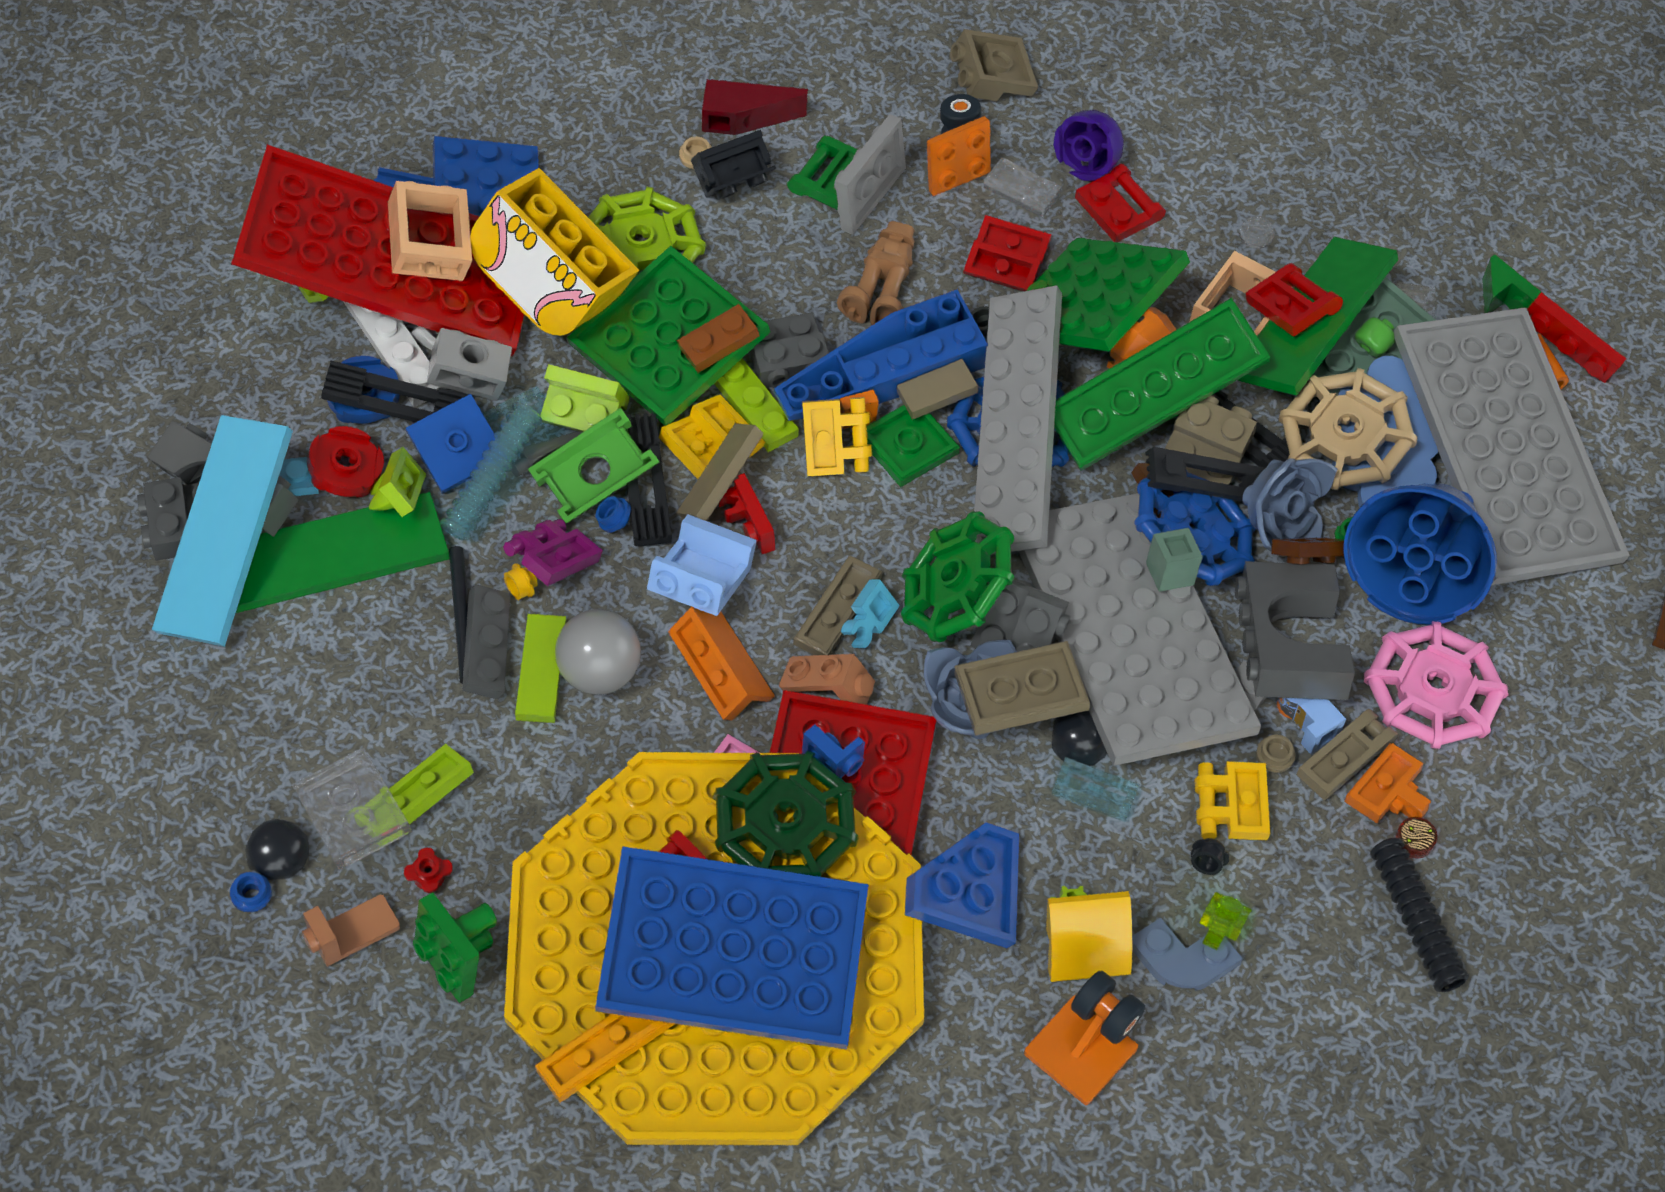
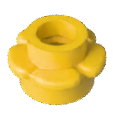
(520, 582)

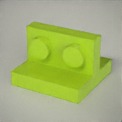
(580, 399)

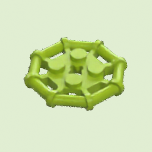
(635, 215)

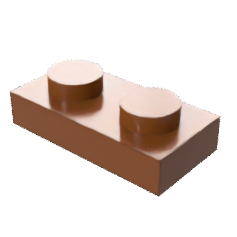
(718, 338)

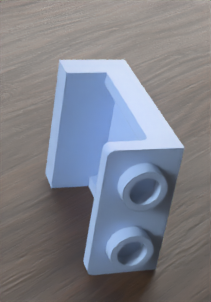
(703, 565)

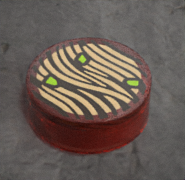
(1418, 836)

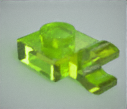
(1224, 918)

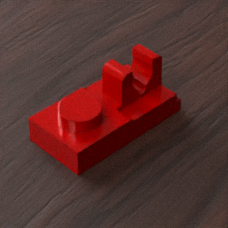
(748, 507)

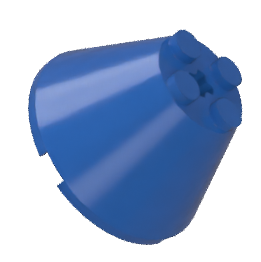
(1421, 552)

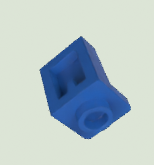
(830, 753)

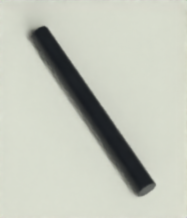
(460, 601)

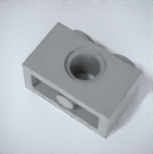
(469, 364)

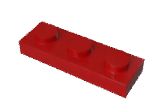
(1574, 338)

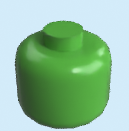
(1375, 336)

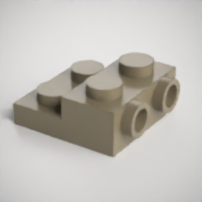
(992, 65)
(1213, 433)

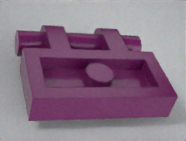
(552, 552)

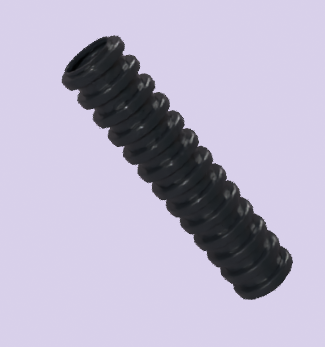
(1419, 914)

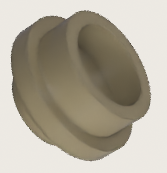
(1276, 753)

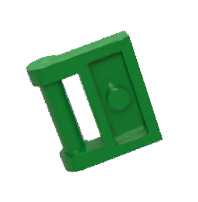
(824, 188)

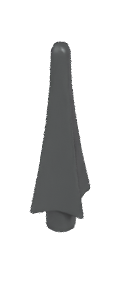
(538, 451)

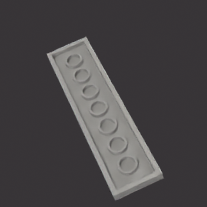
(1019, 414)

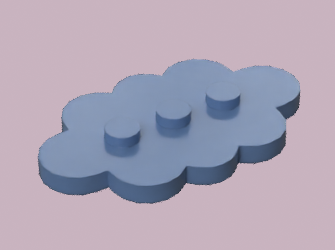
(1417, 463)

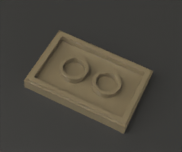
(1021, 688)

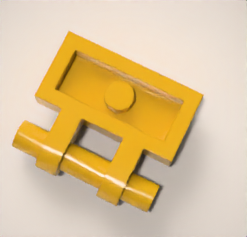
(824, 436)
(1246, 800)

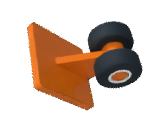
(961, 148)
(1088, 1038)

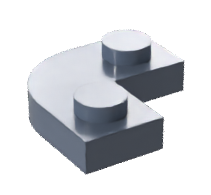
(1181, 966)

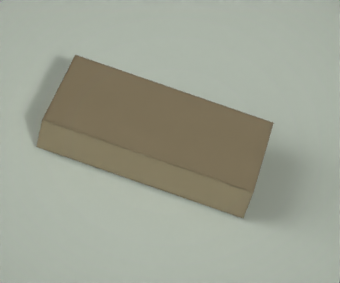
(937, 389)

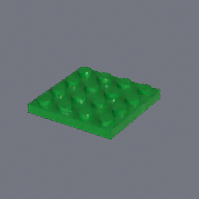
(1108, 287)
(640, 329)

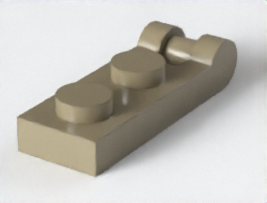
(1346, 754)

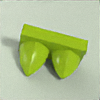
(399, 484)

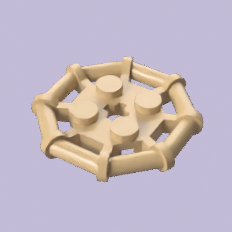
(1354, 407)

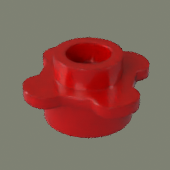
(428, 881)

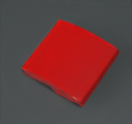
(1007, 253)

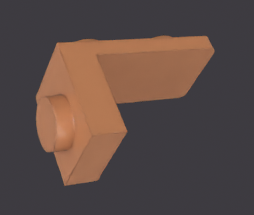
(829, 672)
(349, 930)

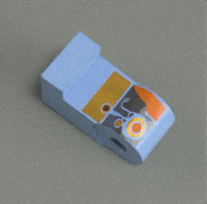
(1315, 717)

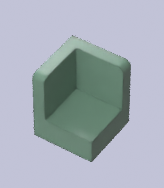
(1173, 559)

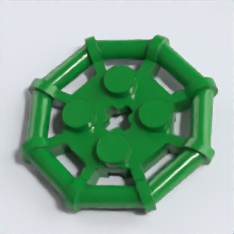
(935, 583)

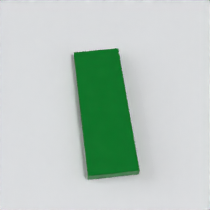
(1351, 272)
(1157, 383)
(342, 552)

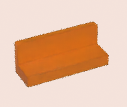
(719, 662)

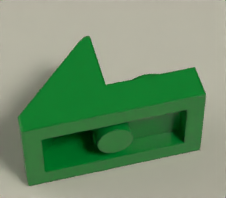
(1506, 287)

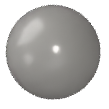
(598, 651)

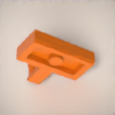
(1389, 786)

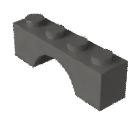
(184, 454)

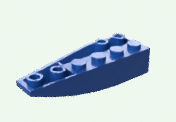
(889, 354)

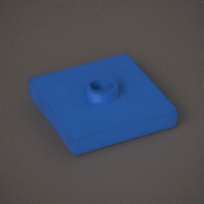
(452, 441)

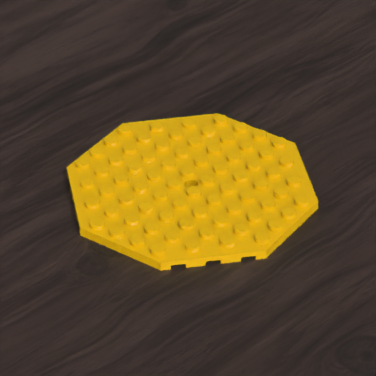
(691, 1079)

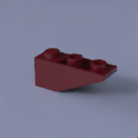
(745, 107)

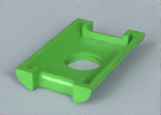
(603, 440)

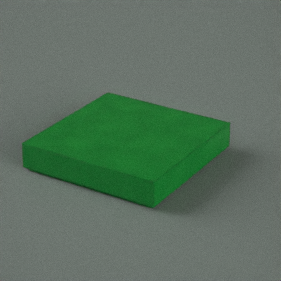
(909, 446)

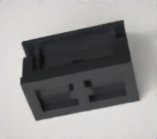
(732, 165)

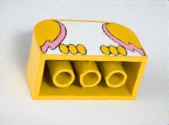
(548, 255)

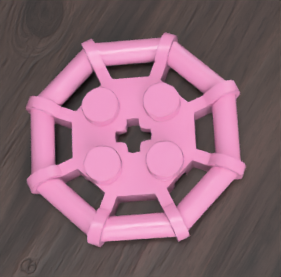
(1430, 702)

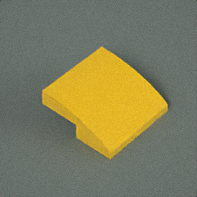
(702, 432)
(1089, 935)

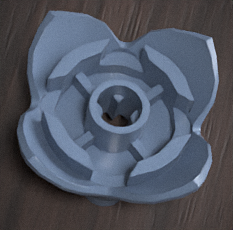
(1284, 499)
(943, 687)

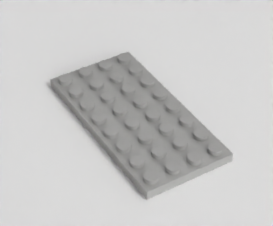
(1511, 442)
(1142, 653)

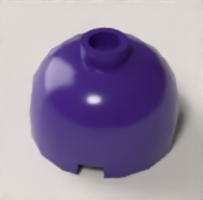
(1090, 138)

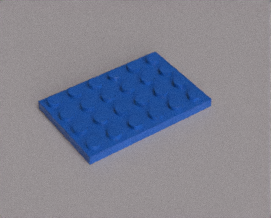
(733, 948)

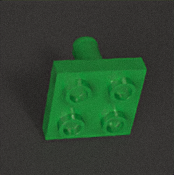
(452, 943)

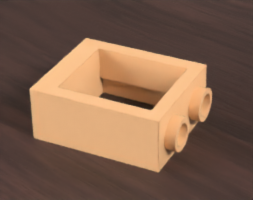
(413, 257)
(1236, 272)

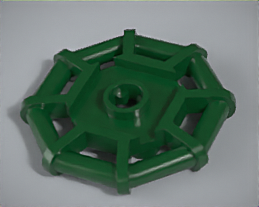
(776, 794)

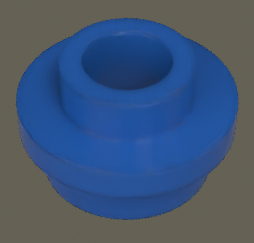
(613, 514)
(246, 882)

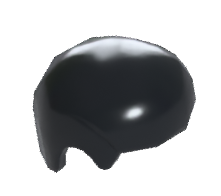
(1077, 739)
(277, 849)

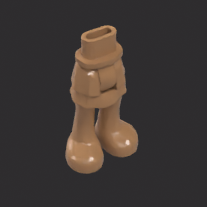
(886, 260)

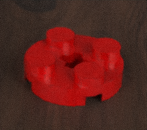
(340, 479)

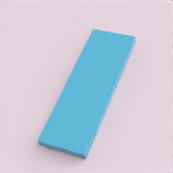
(222, 530)

